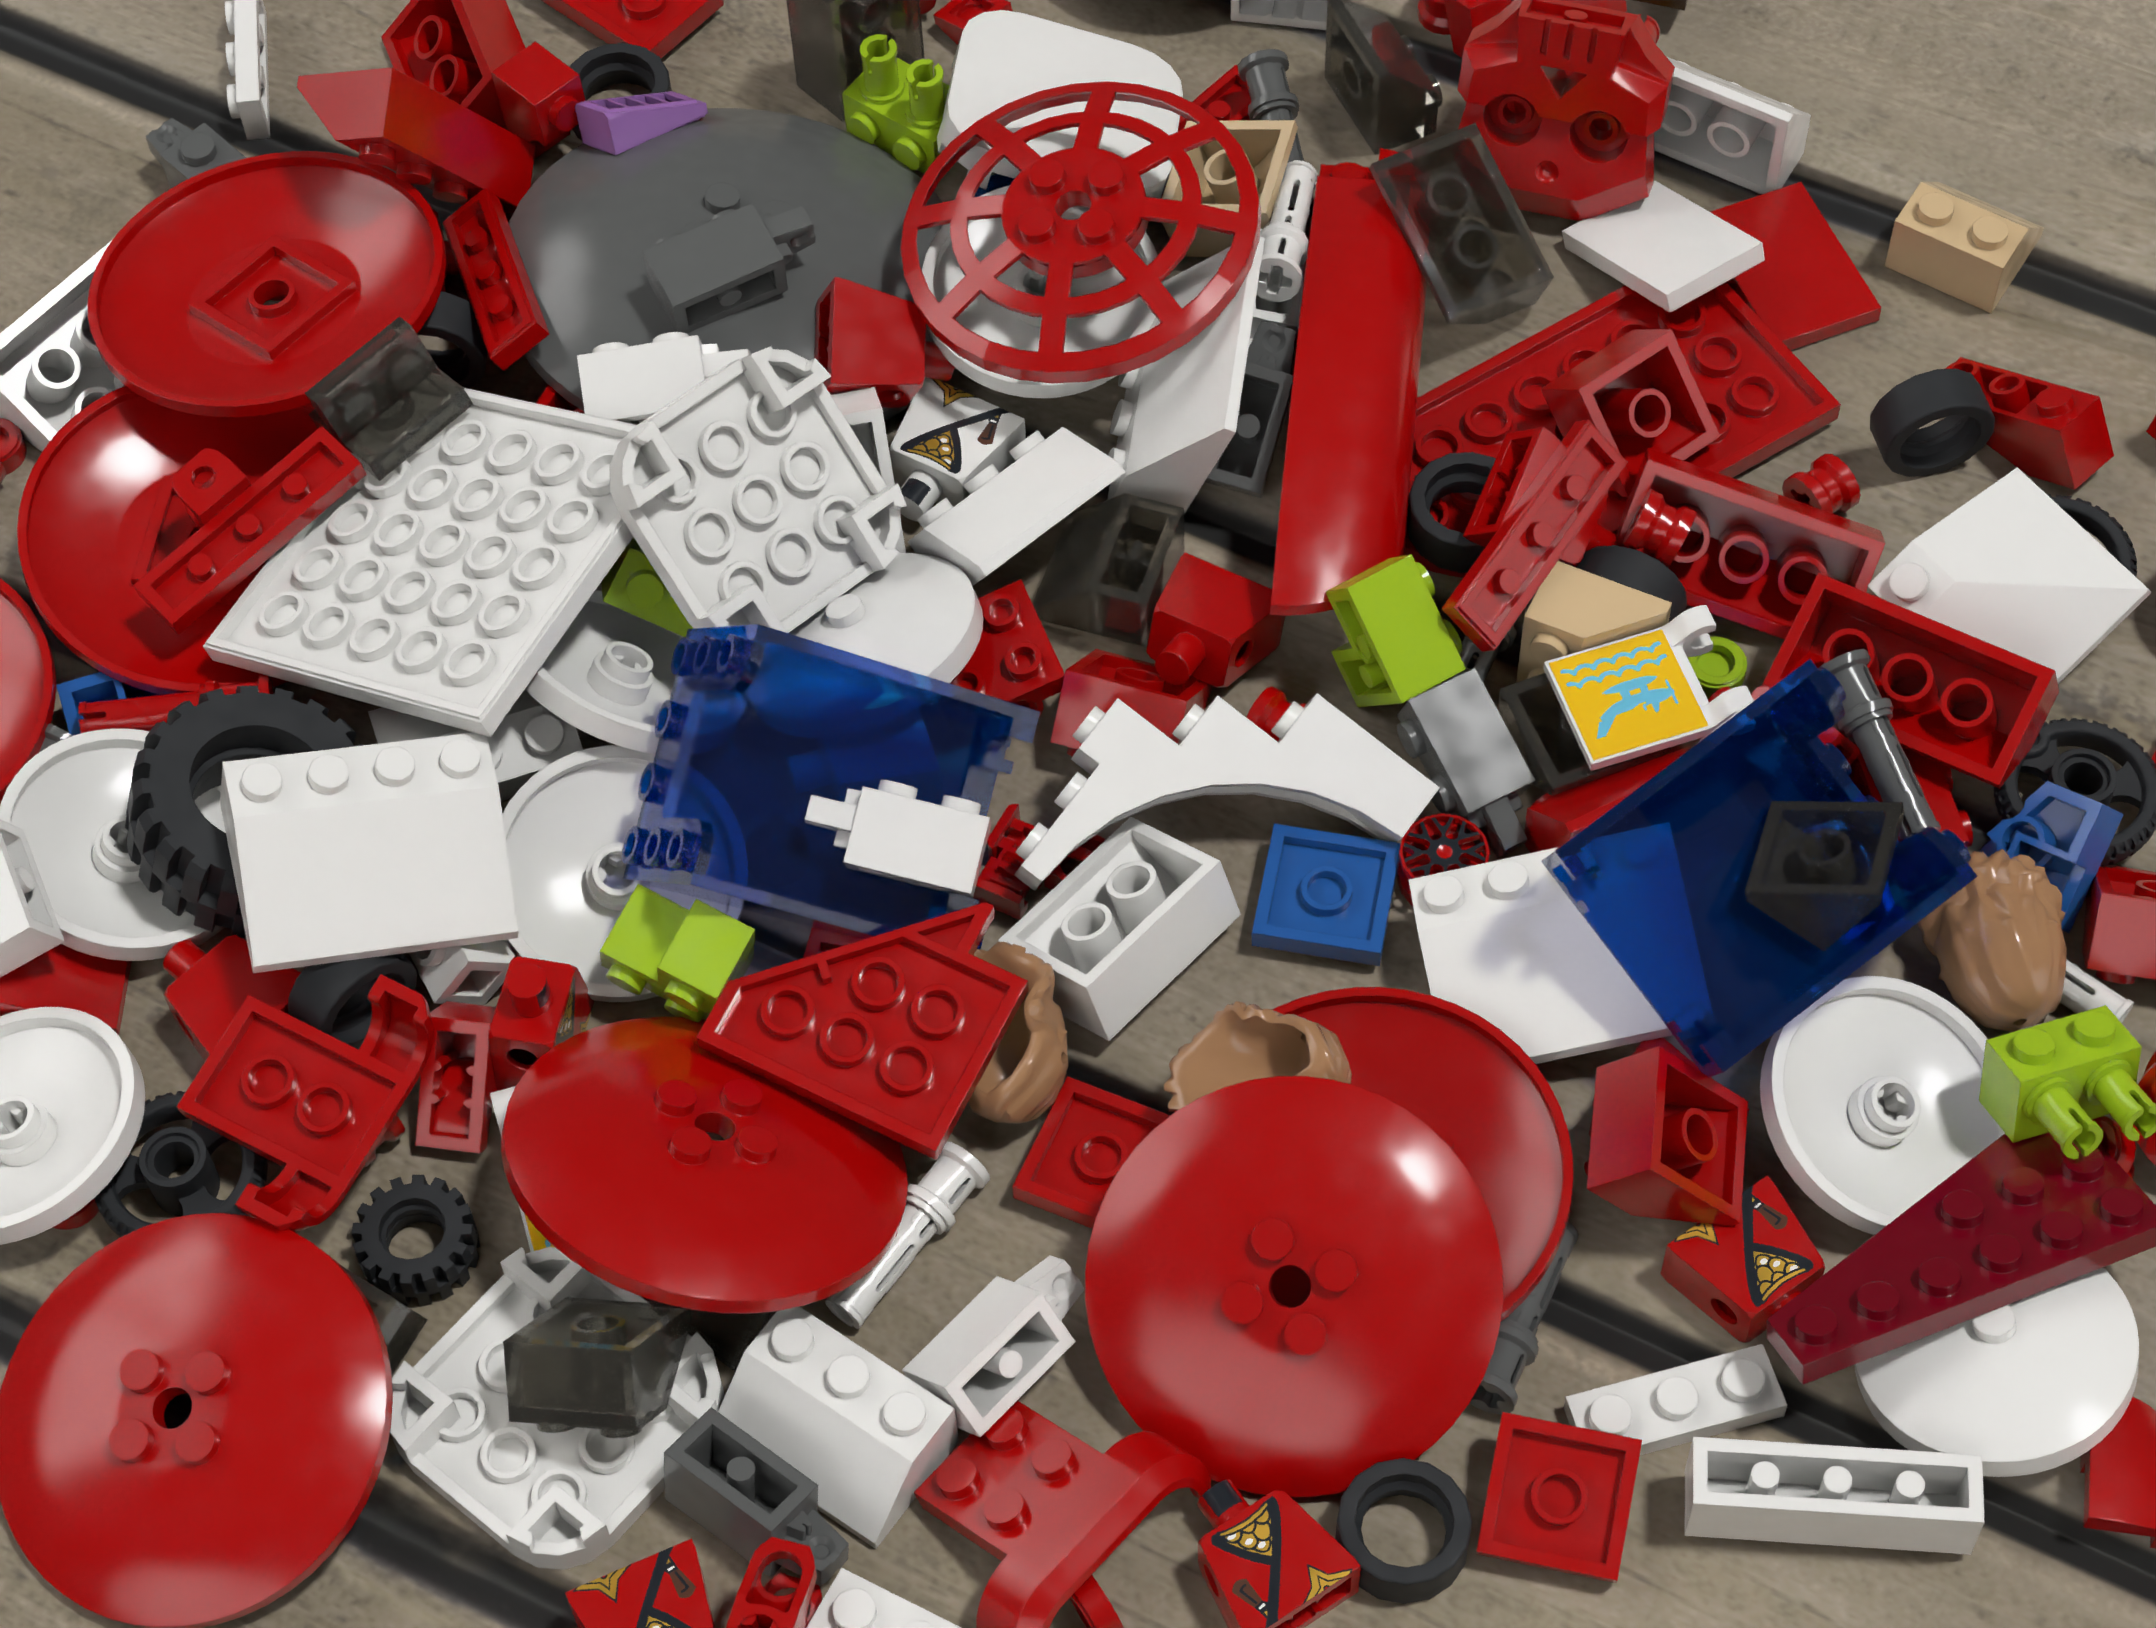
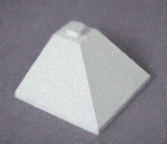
(2015, 576)

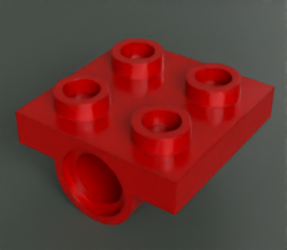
(1013, 652)

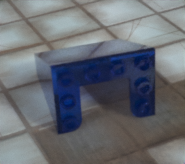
(782, 718)
(1672, 865)

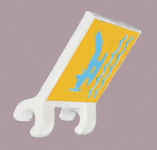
(1641, 691)

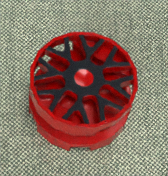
(1437, 845)

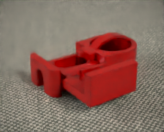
(997, 880)

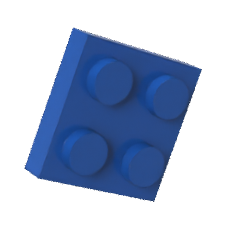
(1326, 894)

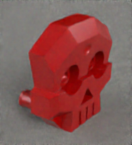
(1554, 152)

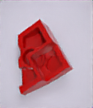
(2123, 1476)

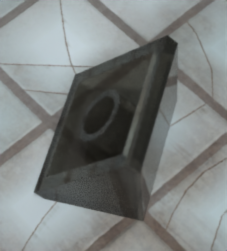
(1823, 864)

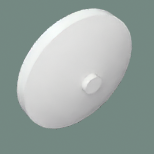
(1023, 331)
(909, 616)
(609, 675)
(74, 820)
(568, 864)
(1875, 1098)
(65, 1115)
(2014, 1383)

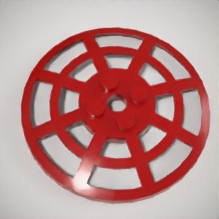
(1081, 246)

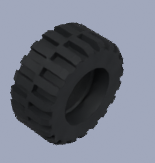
(181, 762)

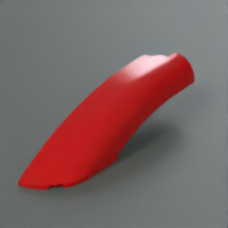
(1349, 395)

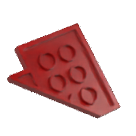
(877, 1026)

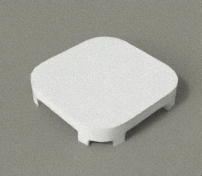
(1018, 54)
(755, 496)
(534, 1491)

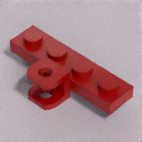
(243, 522)

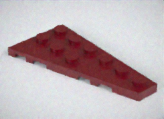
(1974, 1243)

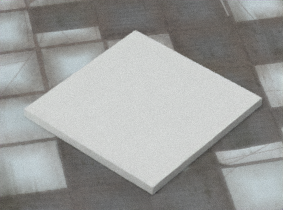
(445, 572)

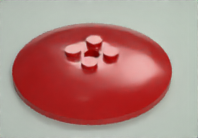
(190, 274)
(107, 514)
(1477, 1097)
(629, 1185)
(1394, 1262)
(260, 1474)

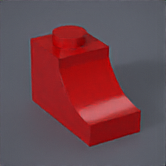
(538, 96)
(457, 1080)

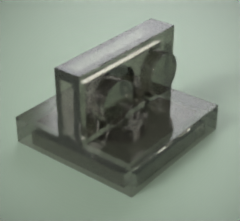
(387, 399)

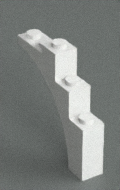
(1316, 762)

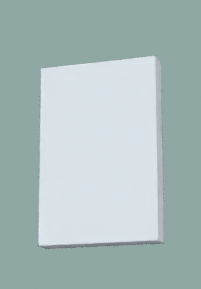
(1664, 247)

